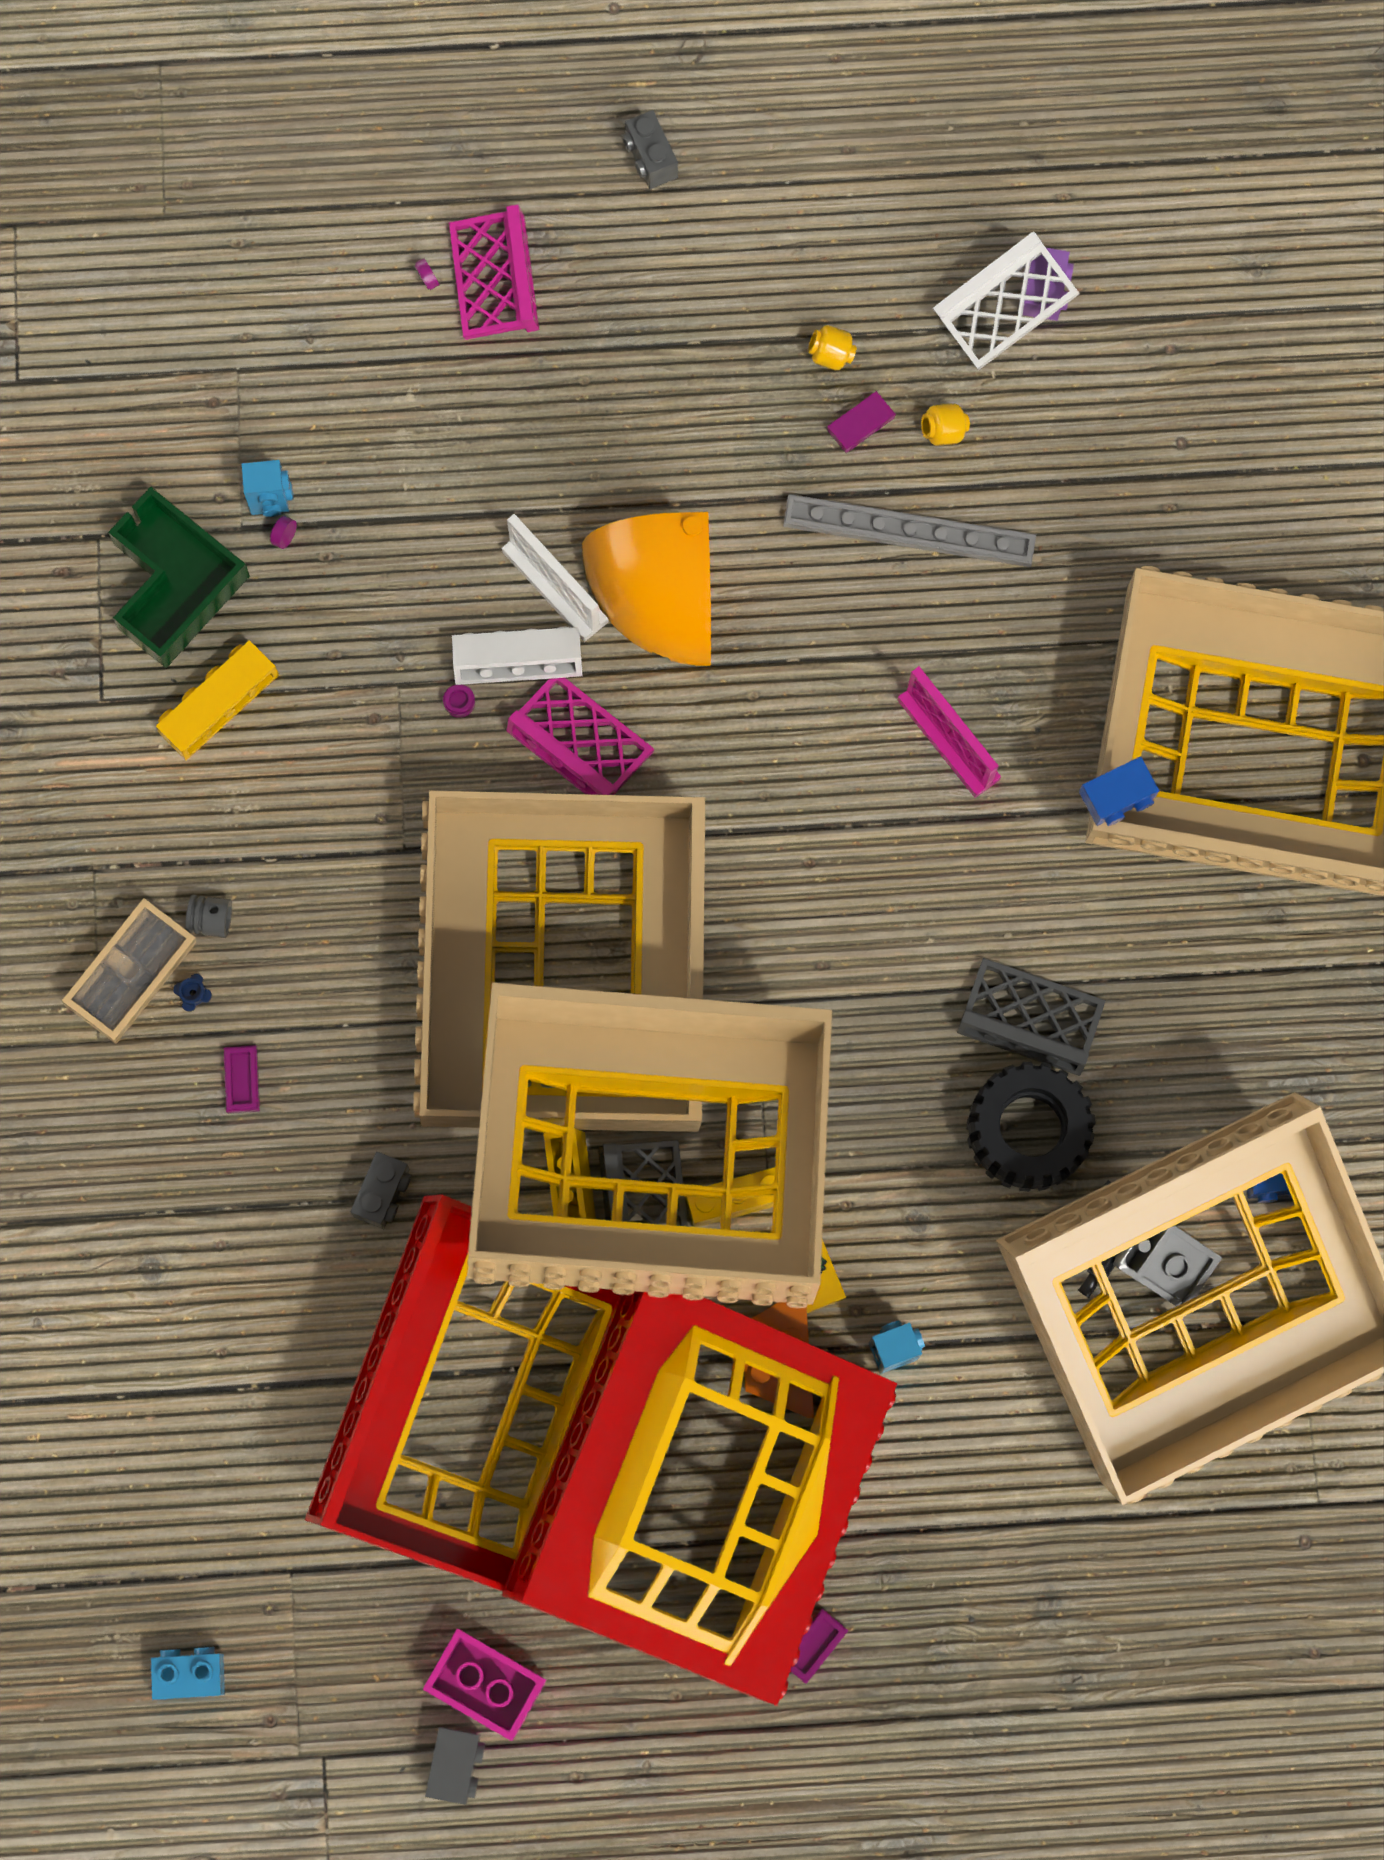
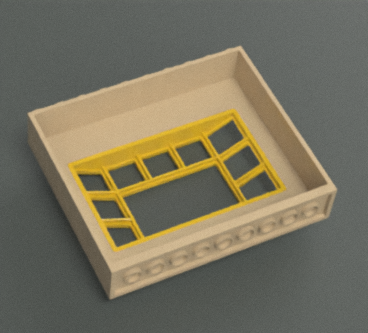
(1251, 639)
(461, 940)
(654, 1051)
(1257, 1371)

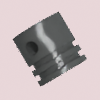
(209, 916)

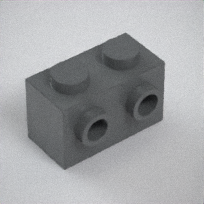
(651, 150)
(381, 1190)
(454, 1766)

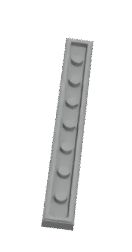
(909, 530)

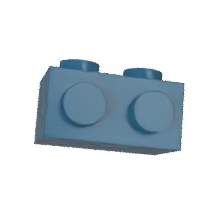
(267, 488)
(896, 1346)
(188, 1675)

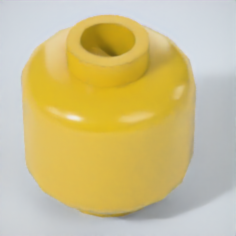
(831, 347)
(945, 424)

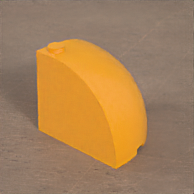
(655, 582)

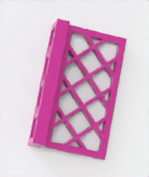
(520, 269)
(949, 734)
(558, 755)

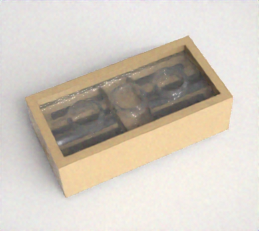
(129, 971)

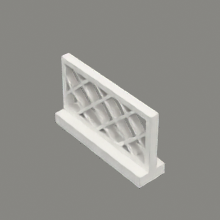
(987, 281)
(552, 580)

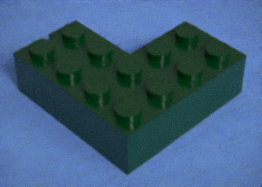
(187, 581)

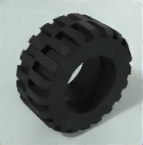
(1057, 1092)

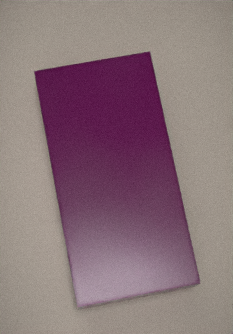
(861, 422)
(241, 1079)
(817, 1645)

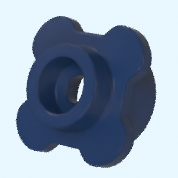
(183, 990)

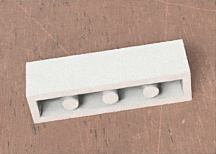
(517, 655)

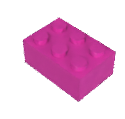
(485, 1684)

